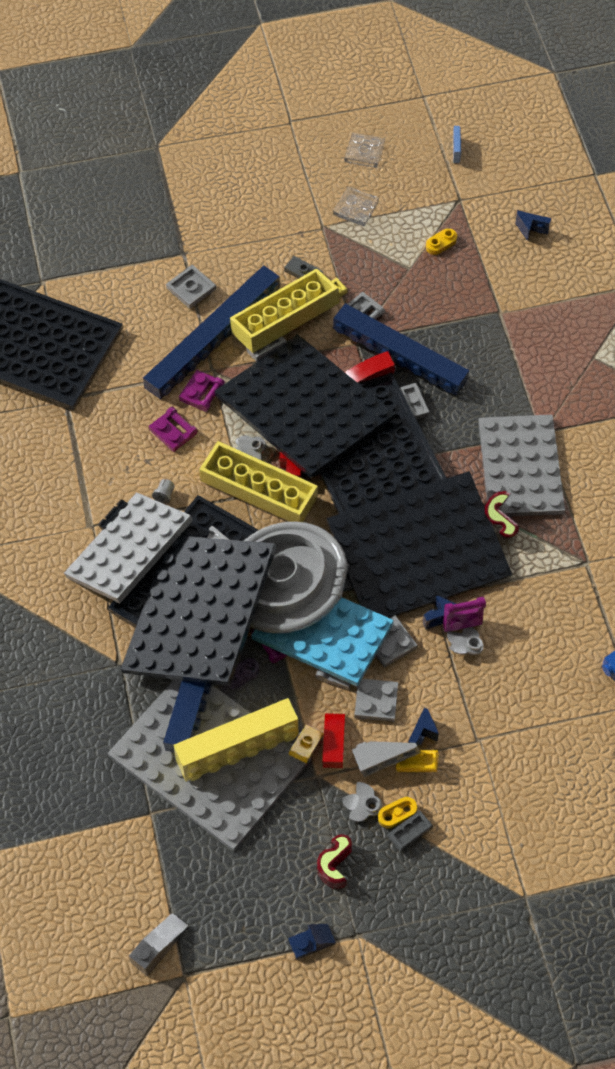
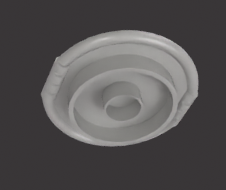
(302, 579)

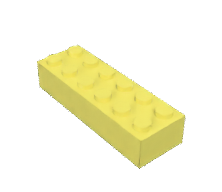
(284, 310)
(258, 483)
(236, 740)

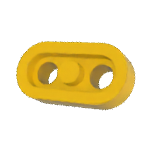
(444, 240)
(396, 812)

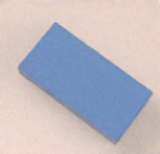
(456, 144)

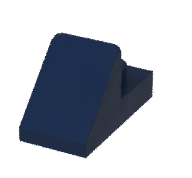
(531, 222)
(435, 617)
(424, 728)
(311, 941)

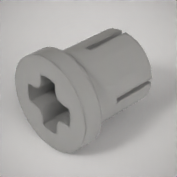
(164, 491)

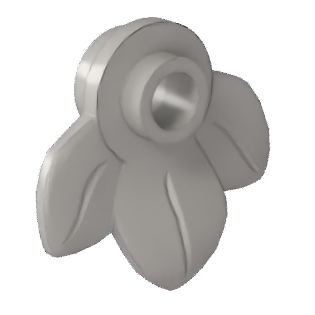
(246, 445)
(465, 642)
(359, 803)

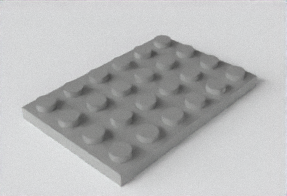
(523, 461)
(128, 547)

